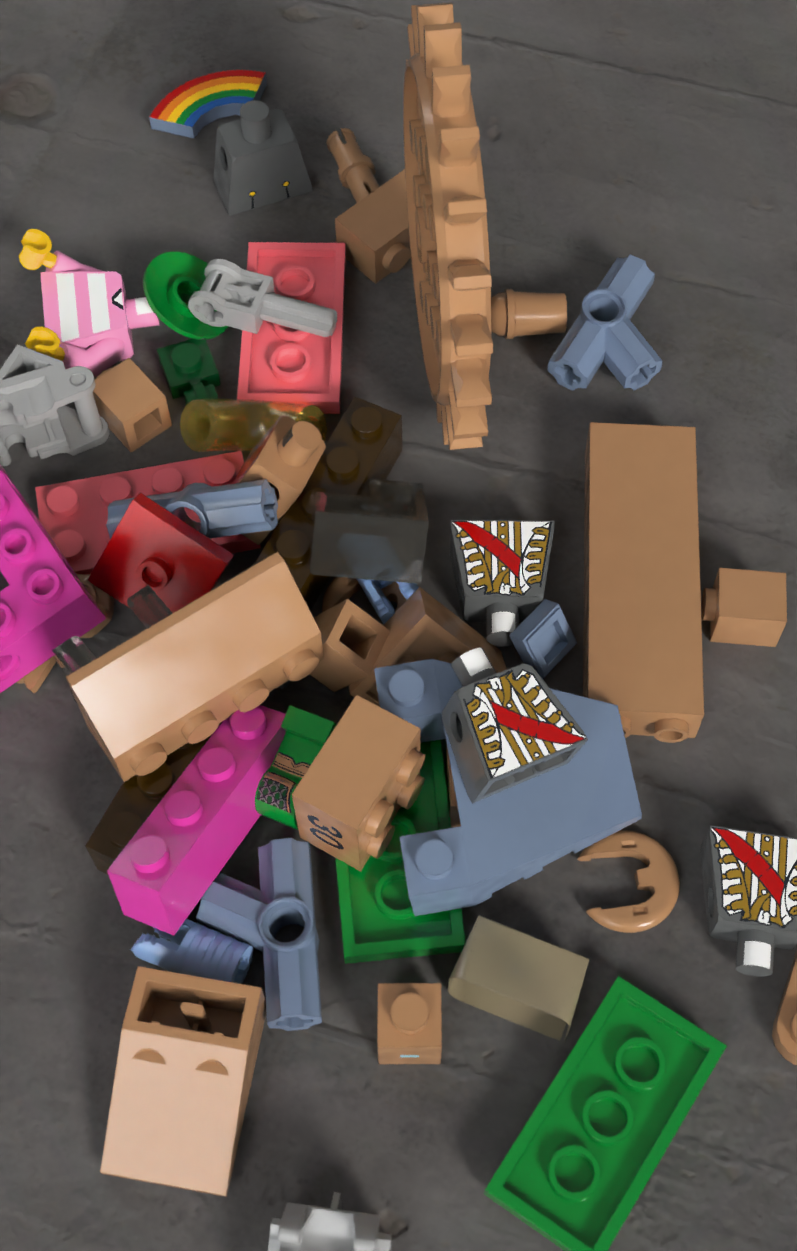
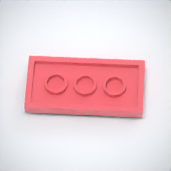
(288, 362)
(78, 509)

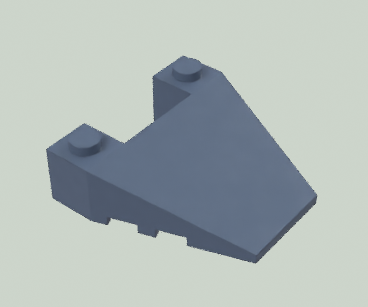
(519, 827)

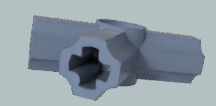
(607, 334)
(221, 509)
(258, 915)

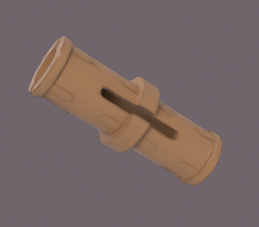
(355, 169)

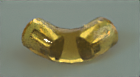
(239, 423)

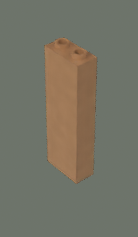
(643, 578)

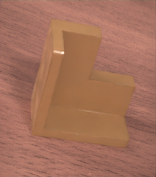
(422, 632)

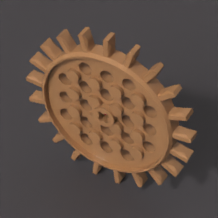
(447, 225)

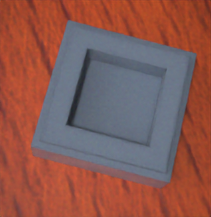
(543, 637)

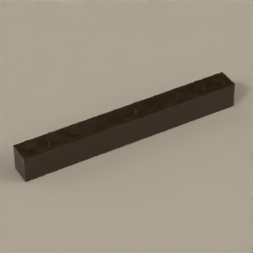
(358, 450)

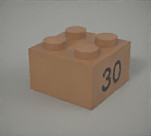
(359, 784)

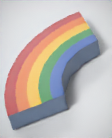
(205, 100)

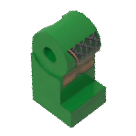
(300, 746)

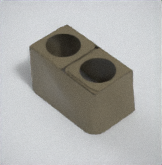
(518, 978)

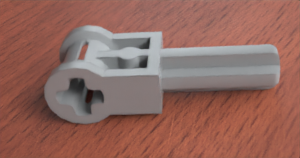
(248, 299)

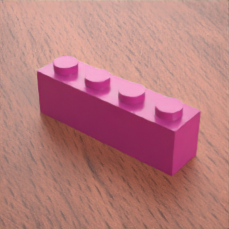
(197, 822)

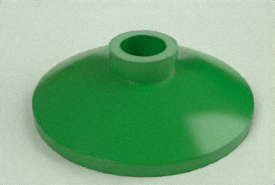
(168, 287)

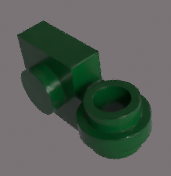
(189, 370)

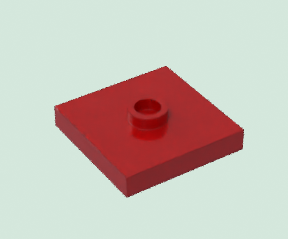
(158, 552)

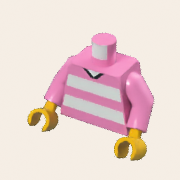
(83, 309)

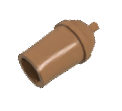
(528, 313)

